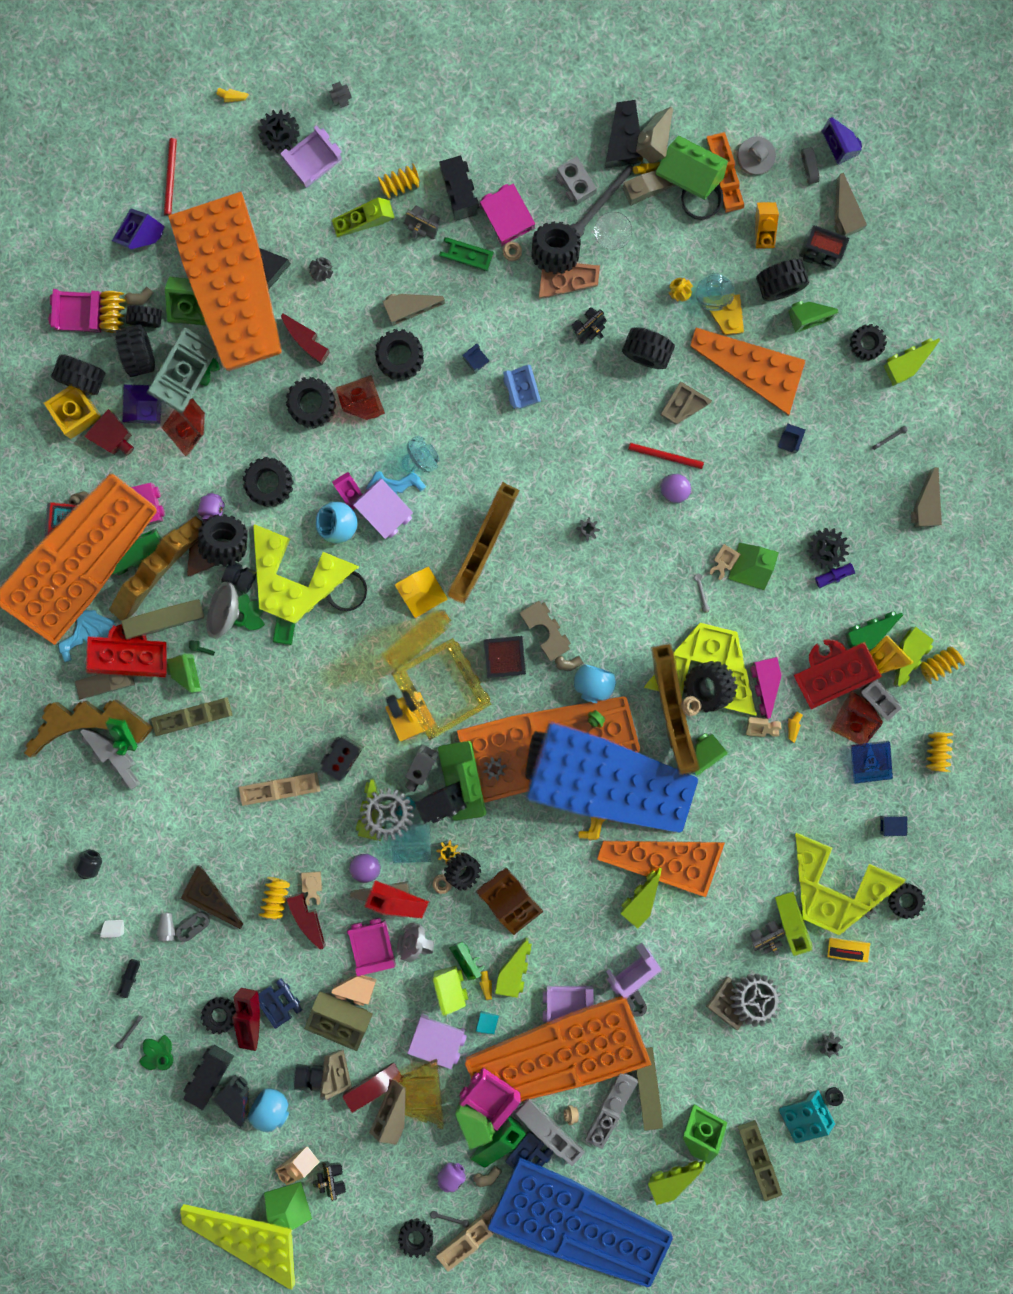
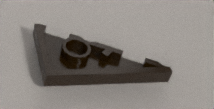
(206, 896)

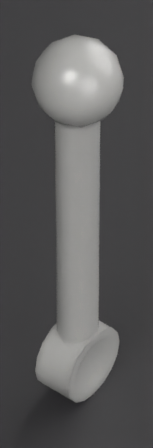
(698, 577)

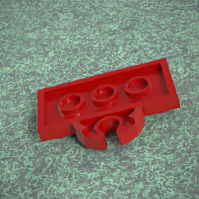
(126, 657)
(836, 672)

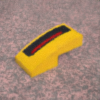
(848, 950)

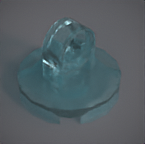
(715, 292)
(422, 456)

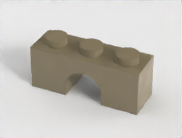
(556, 643)

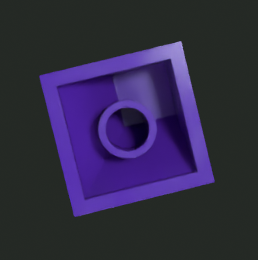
(841, 141)
(138, 230)
(140, 406)

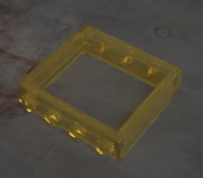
(417, 639)
(422, 713)

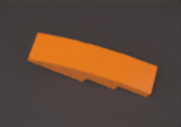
(730, 184)

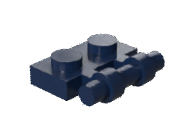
(273, 1006)
(527, 1149)

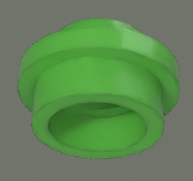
(596, 719)

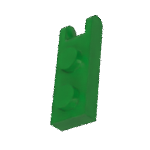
(467, 254)

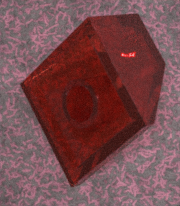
(360, 398)
(186, 427)
(857, 719)

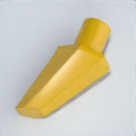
(232, 95)
(645, 168)
(794, 726)
(486, 985)

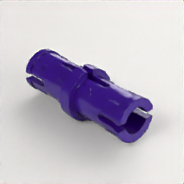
(835, 575)

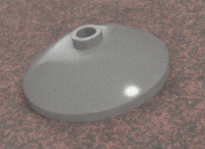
(222, 610)

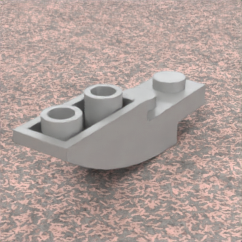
(104, 751)
(610, 1110)
(549, 1132)

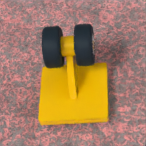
(402, 716)

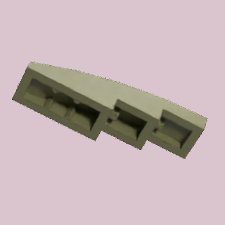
(162, 619)
(191, 716)
(649, 1095)
(760, 1160)

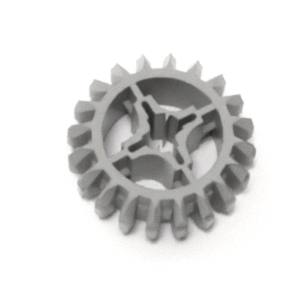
(392, 808)
(761, 1014)

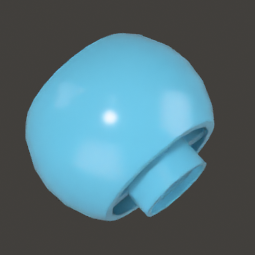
(336, 522)
(594, 683)
(268, 1110)

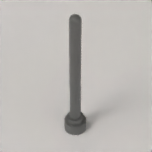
(579, 226)

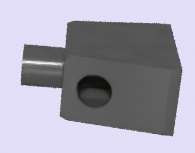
(423, 762)

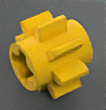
(680, 289)
(444, 847)

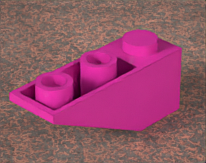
(768, 679)

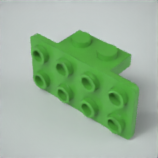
(460, 765)

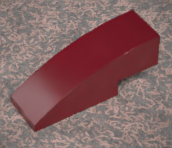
(306, 339)
(306, 920)
(247, 1018)
(371, 1087)

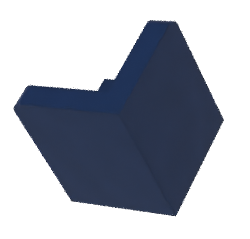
(475, 358)
(791, 438)
(893, 825)

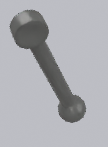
(903, 429)
(119, 1045)
(434, 1214)

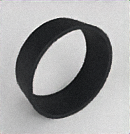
(718, 190)
(353, 608)

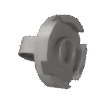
(756, 155)
(413, 943)

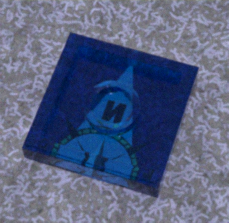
(871, 762)

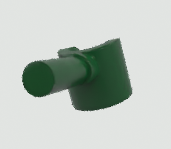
(195, 646)

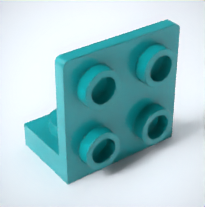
(808, 1118)

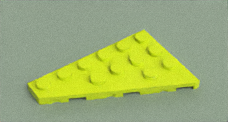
(254, 1242)

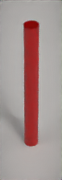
(170, 176)
(665, 455)

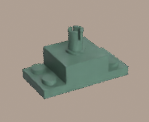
(182, 370)

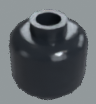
(88, 864)

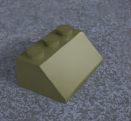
(338, 1021)

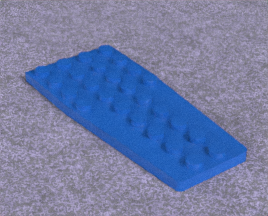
(609, 781)
(578, 1225)

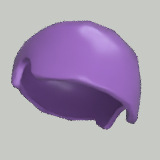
(675, 488)
(364, 868)

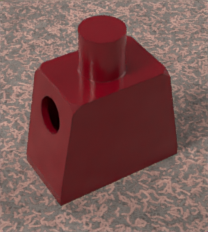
(110, 434)

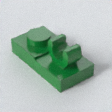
(122, 735)
(466, 962)

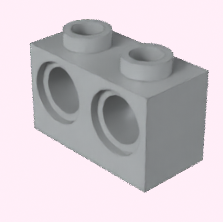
(580, 179)
(881, 699)

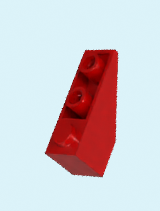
(395, 902)

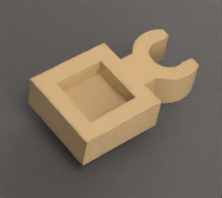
(726, 559)
(760, 727)
(311, 883)

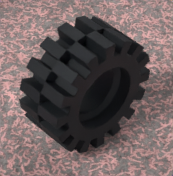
(144, 316)
(876, 334)
(468, 877)
(914, 909)
(208, 1020)
(413, 1249)

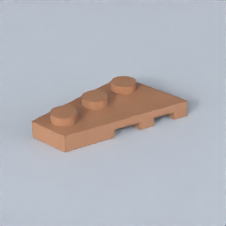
(579, 278)

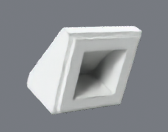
(112, 928)

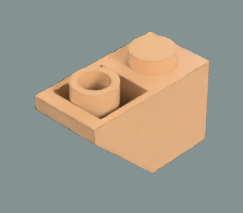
(355, 988)
(297, 1166)

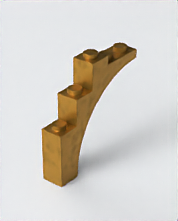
(483, 543)
(153, 568)
(671, 704)
(85, 715)

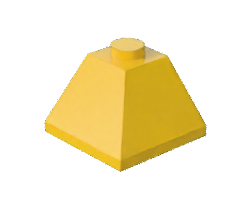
(421, 592)

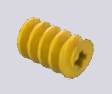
(399, 181)
(110, 311)
(940, 663)
(939, 751)
(275, 898)

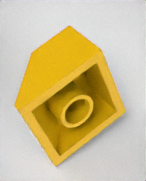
(72, 411)

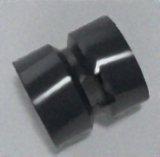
(239, 577)
(308, 1077)

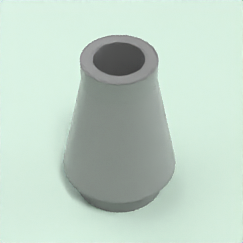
(166, 928)

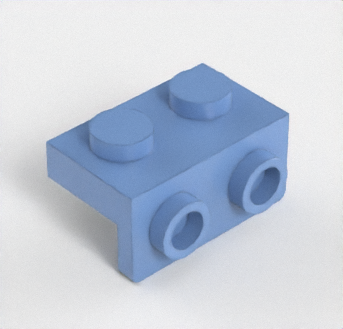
(521, 387)

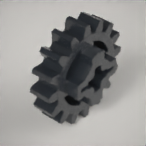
(271, 128)
(823, 541)

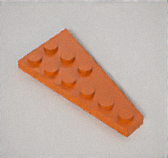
(760, 369)
(682, 863)

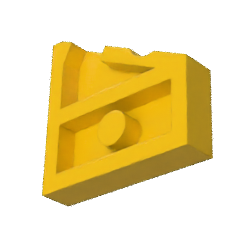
(730, 317)
(889, 656)

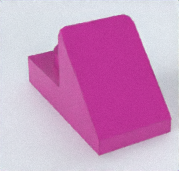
(347, 489)

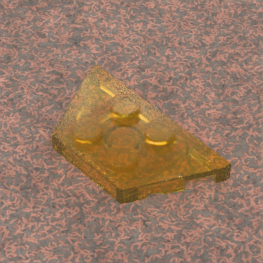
(424, 1094)

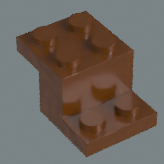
(509, 901)

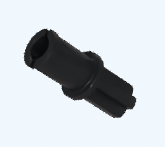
(128, 978)

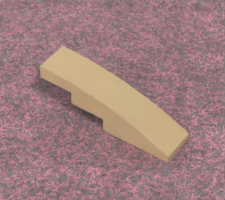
(279, 789)
(466, 1241)

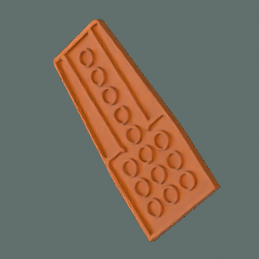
(228, 279)
(76, 559)
(511, 740)
(567, 1051)

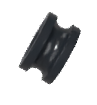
(833, 1090)

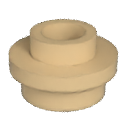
(510, 245)
(695, 703)
(437, 888)
(571, 1115)

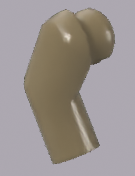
(138, 299)
(76, 498)
(566, 665)
(482, 1181)

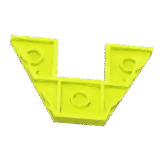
(286, 597)
(714, 644)
(831, 908)

